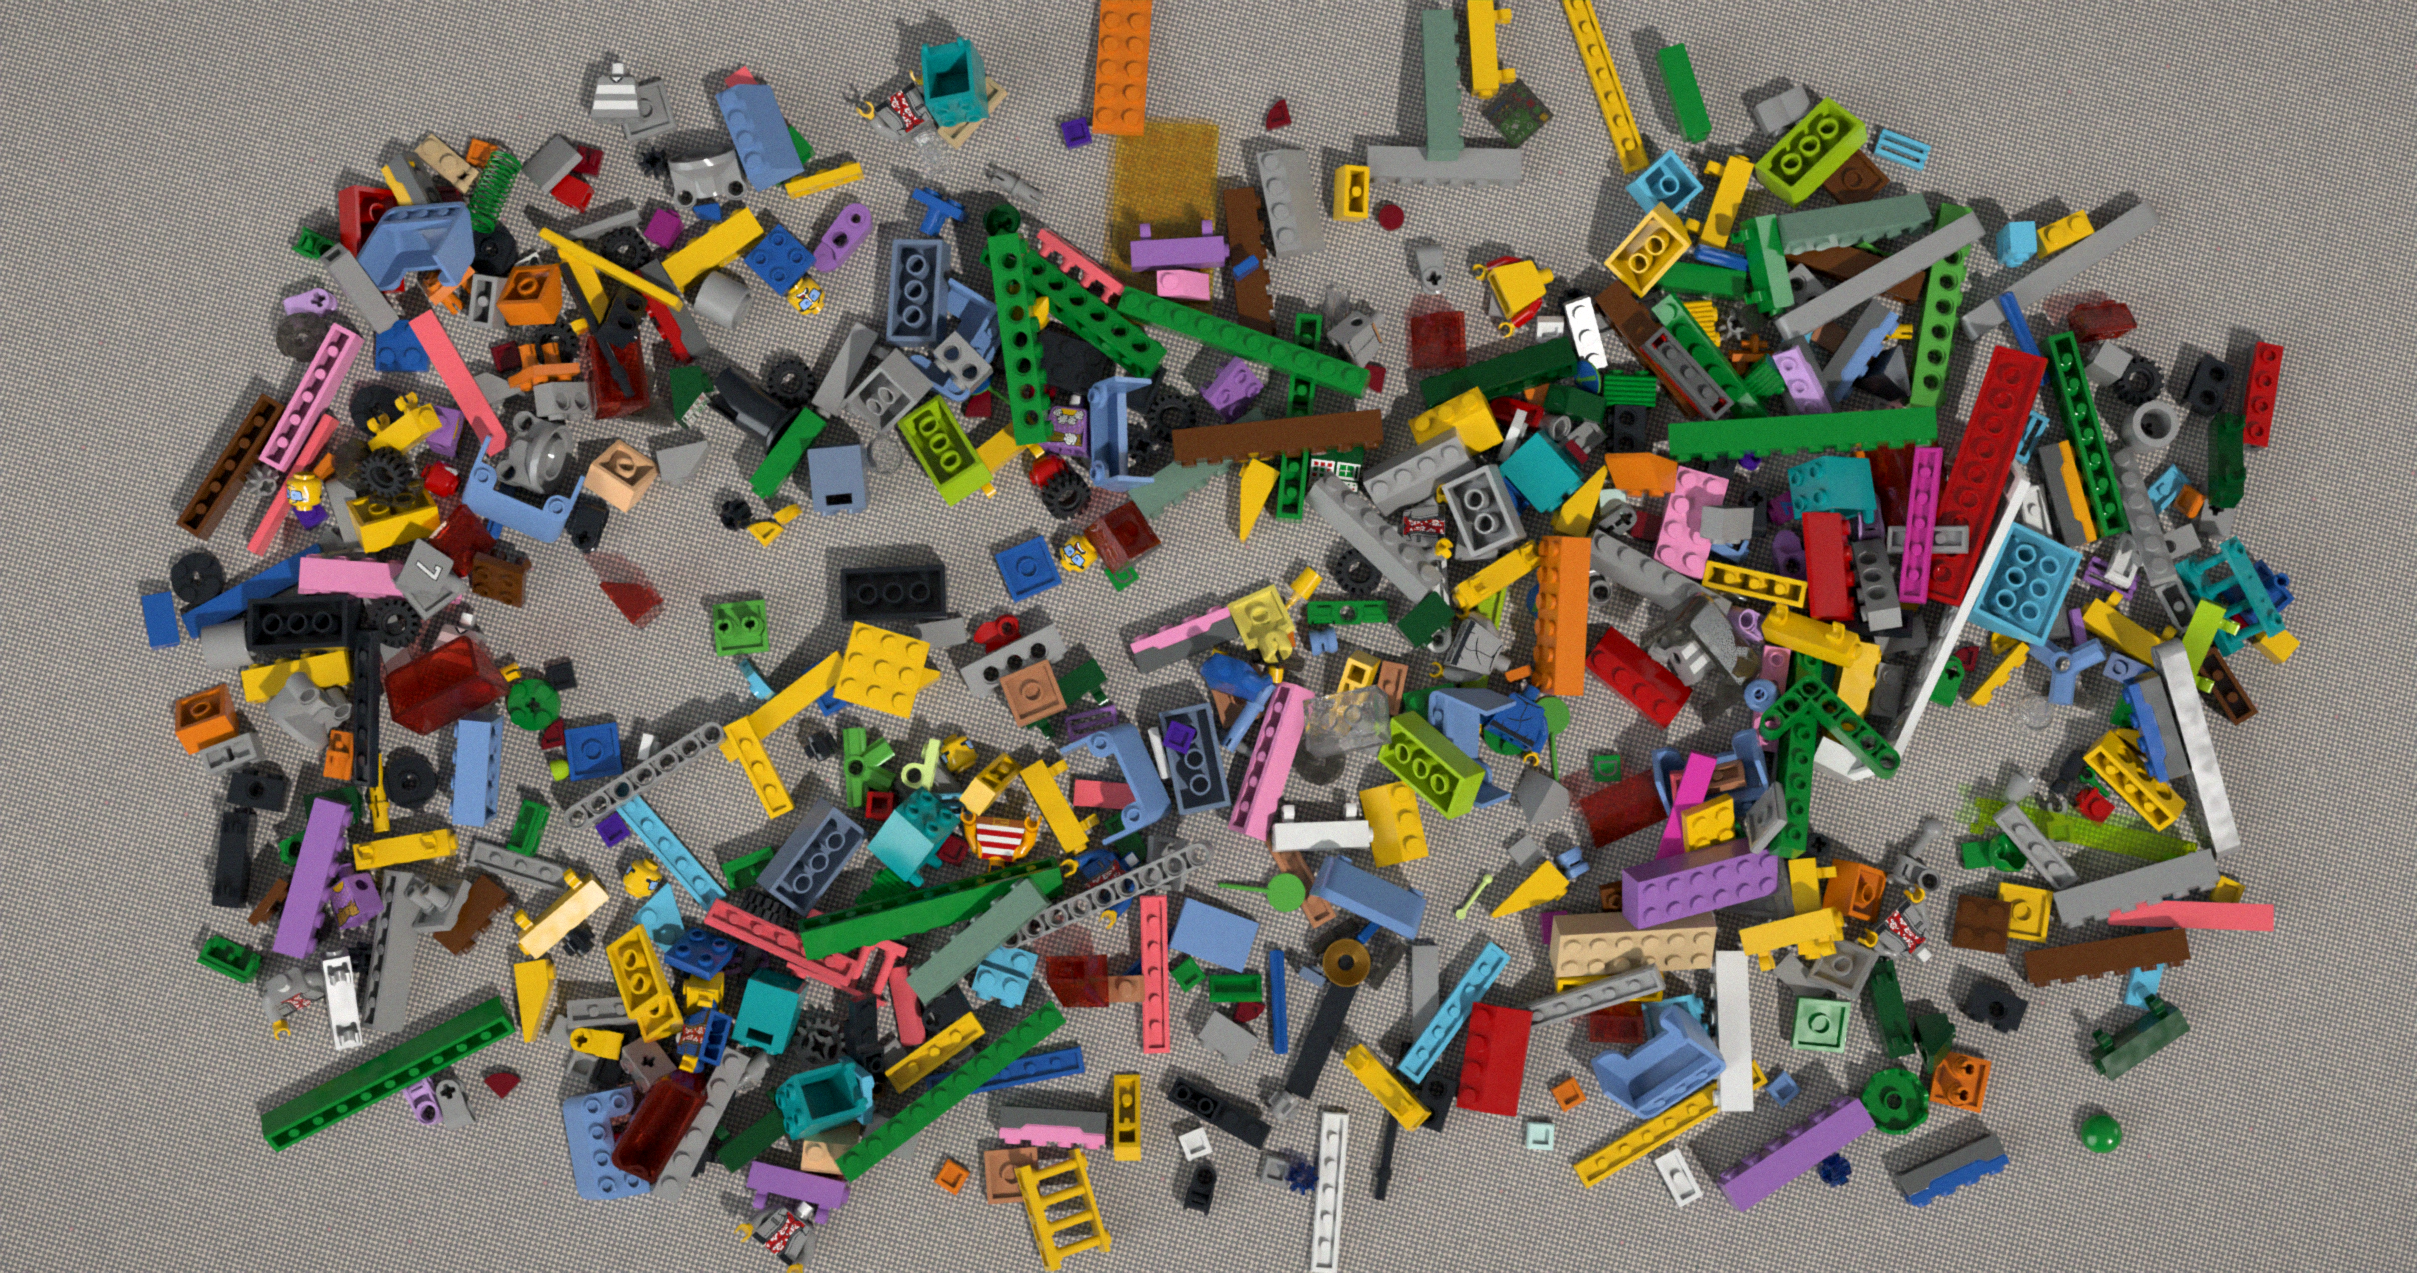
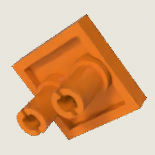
(445, 295)
(536, 374)
(1960, 1082)

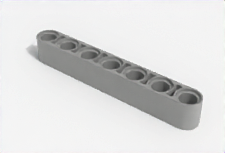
(632, 777)

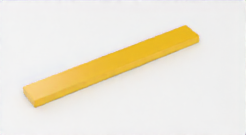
(1606, 85)
(1653, 1133)

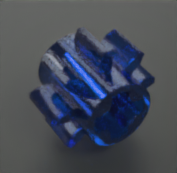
(1835, 1170)
(1306, 1183)

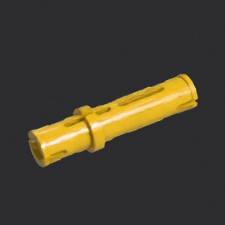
(379, 804)

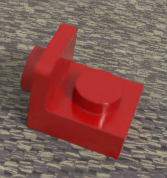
(2092, 805)

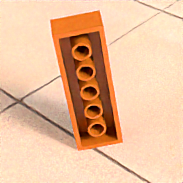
(1562, 615)

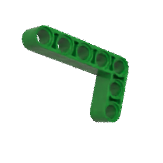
(1832, 721)

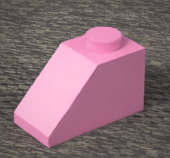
(1183, 285)

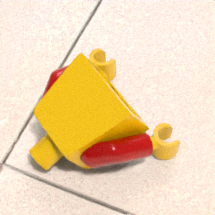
(1517, 288)

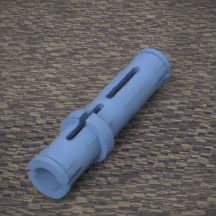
(1245, 719)

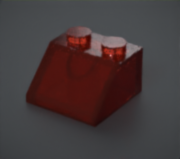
(2101, 321)
(1121, 536)
(636, 602)

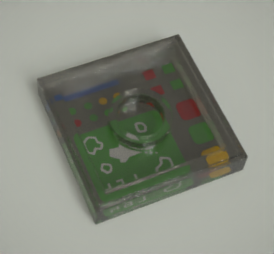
(1517, 114)

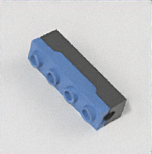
(1857, 347)

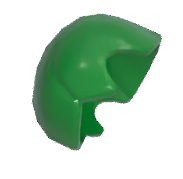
(2005, 854)
(2101, 1133)

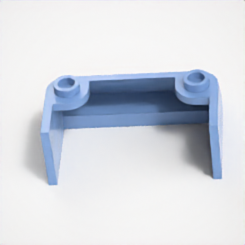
(1109, 434)
(483, 500)
(1457, 717)
(1150, 795)
(1369, 896)

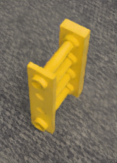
(1036, 1204)

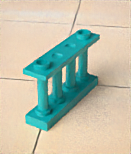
(2198, 585)

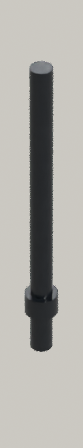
(617, 371)
(1384, 1172)

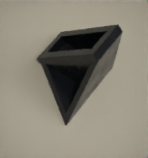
(1886, 376)

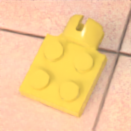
(1263, 623)

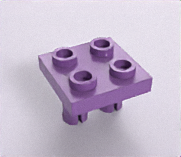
(1232, 389)

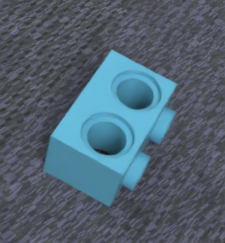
(2016, 243)

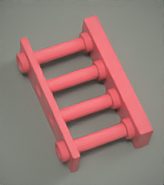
(1072, 257)
(893, 952)

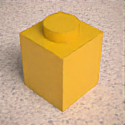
(2276, 648)

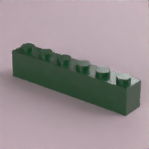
(1504, 374)

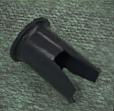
(752, 408)

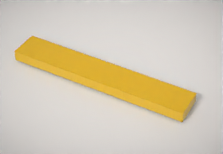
(611, 269)
(792, 700)

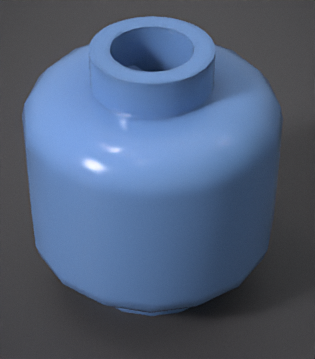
(1756, 689)

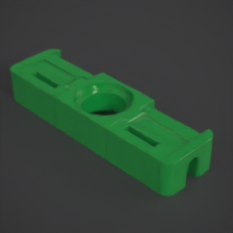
(1329, 611)

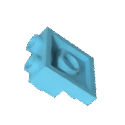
(1005, 976)
(1653, 1010)

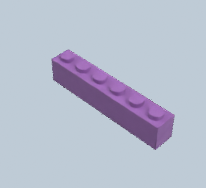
(312, 877)

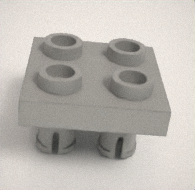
(438, 904)

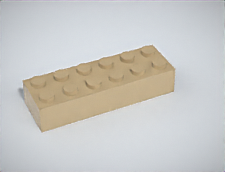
(1613, 945)

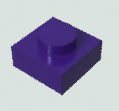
(1076, 133)
(312, 518)
(1179, 737)
(613, 830)

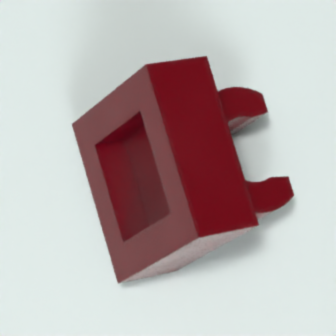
(590, 163)

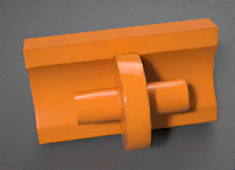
(1741, 358)
(339, 755)

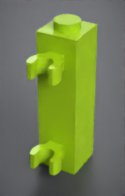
(2200, 633)

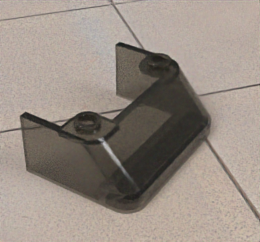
(1707, 624)

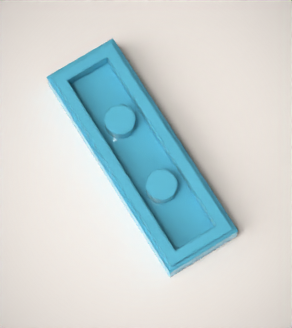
(2166, 488)

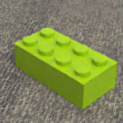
(1811, 152)
(945, 450)
(1432, 765)

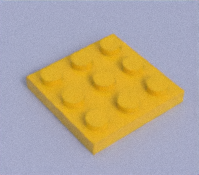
(881, 670)

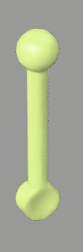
(1461, 913)

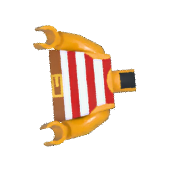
(999, 838)

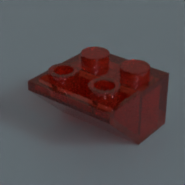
(1438, 340)
(1079, 979)
(1616, 1023)

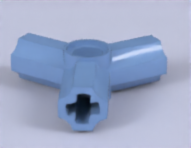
(2080, 658)

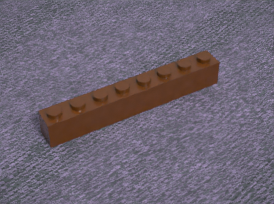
(1278, 437)

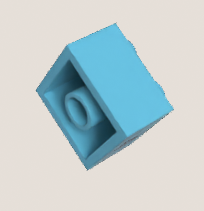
(1664, 181)

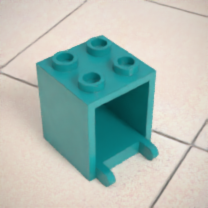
(954, 82)
(1542, 472)
(1833, 486)
(914, 835)
(770, 1010)
(820, 1100)

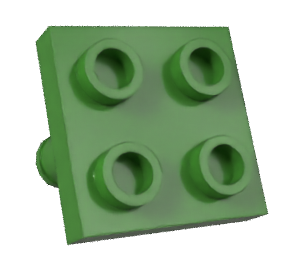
(741, 628)

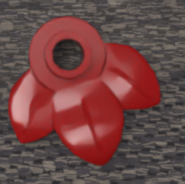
(993, 635)

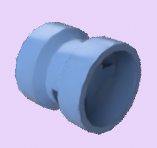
(1323, 641)
(1570, 857)

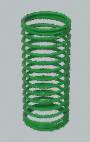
(488, 207)

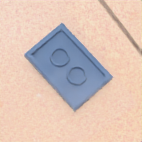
(1213, 935)

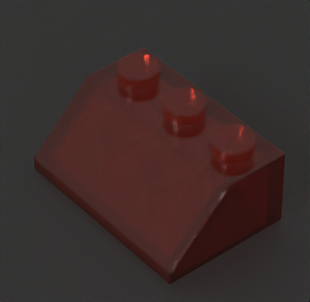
(606, 394)
(1622, 809)

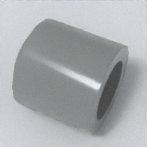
(723, 300)
(2162, 425)
(226, 645)

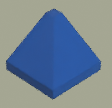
(709, 211)

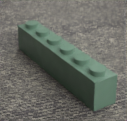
(1440, 86)
(1853, 223)
(1175, 482)
(977, 941)

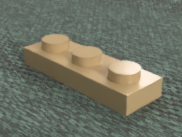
(960, 132)

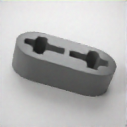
(1613, 516)

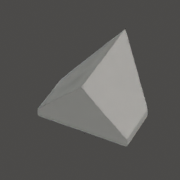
(1542, 797)

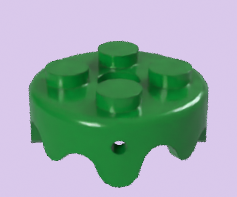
(1913, 1101)

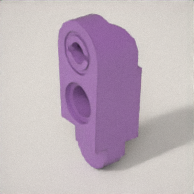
(831, 256)
(1786, 548)

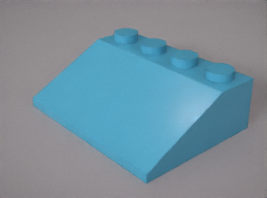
(2025, 586)

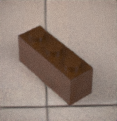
(2226, 687)
(475, 916)

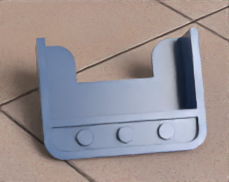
(419, 240)
(977, 328)
(1745, 746)
(1662, 1068)
(591, 1141)

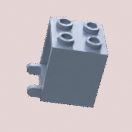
(839, 471)

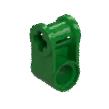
(312, 244)
(1948, 683)

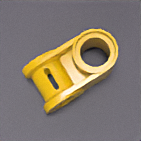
(601, 1043)

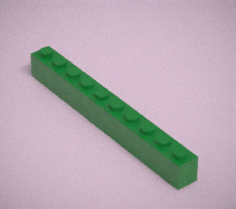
(1244, 343)
(1801, 433)
(920, 909)
(387, 1074)
(949, 1092)

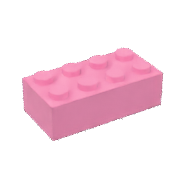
(1678, 536)

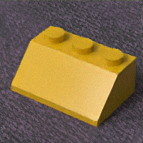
(1650, 249)
(1469, 414)
(390, 526)
(1395, 824)

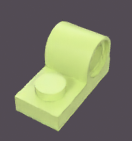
(931, 755)

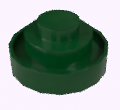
(1001, 215)

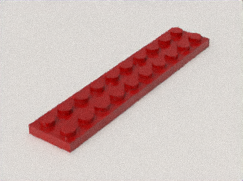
(1984, 465)

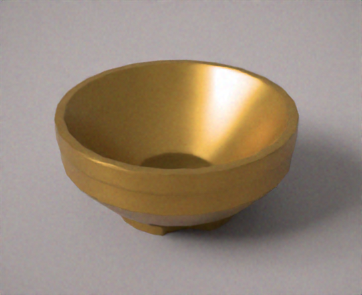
(1356, 973)

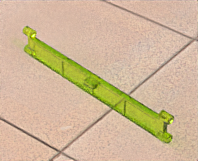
(2090, 833)

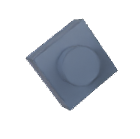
(1312, 974)

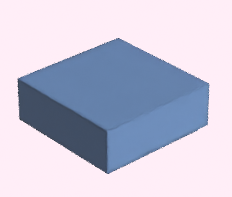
(1782, 1088)

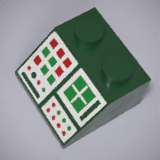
(690, 393)
(1344, 465)

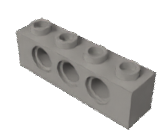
(1876, 585)
(998, 658)

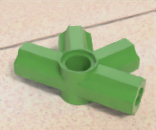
(872, 758)

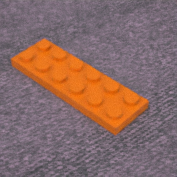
(1122, 67)

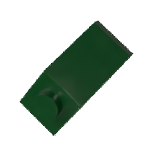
(1574, 403)
(1933, 1039)

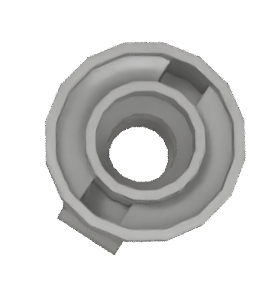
(707, 173)
(537, 454)
(308, 711)

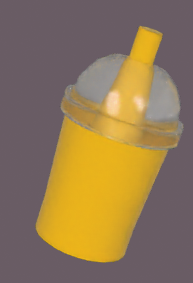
(1302, 588)

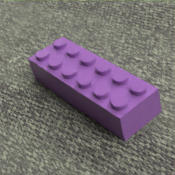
(1696, 882)
(1795, 1152)

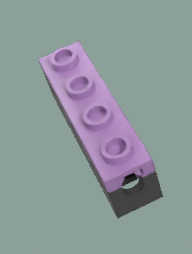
(1804, 377)

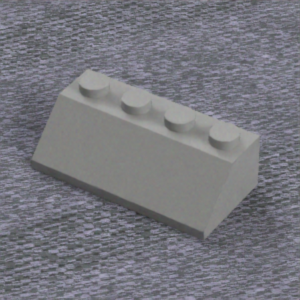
(1290, 202)
(1418, 472)

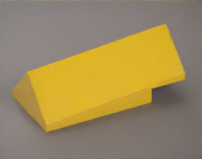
(644, 985)

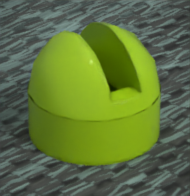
(559, 769)

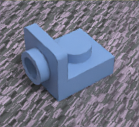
(1728, 554)

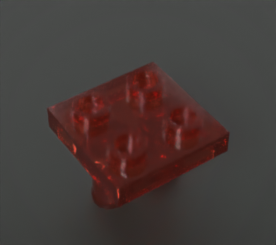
(461, 539)

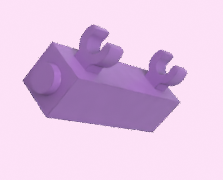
(1178, 253)
(797, 1184)

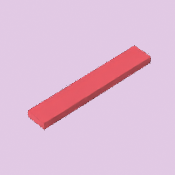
(460, 381)
(280, 505)
(2198, 916)
(778, 941)
(1155, 971)

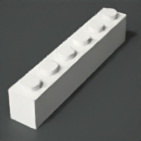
(1732, 1030)

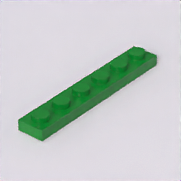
(1704, 351)

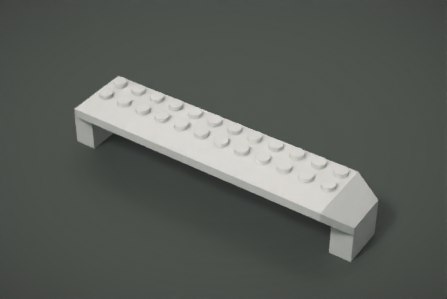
(1837, 759)

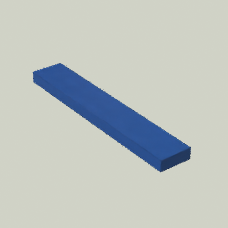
(235, 601)
(1027, 1070)

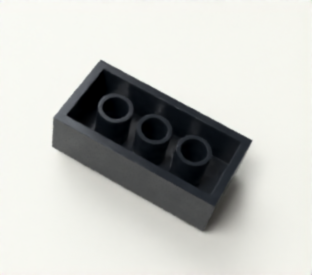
(1069, 363)
(894, 594)
(302, 624)

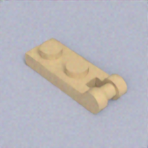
(447, 164)

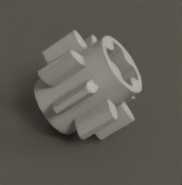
(1726, 327)
(262, 481)
(1283, 1106)

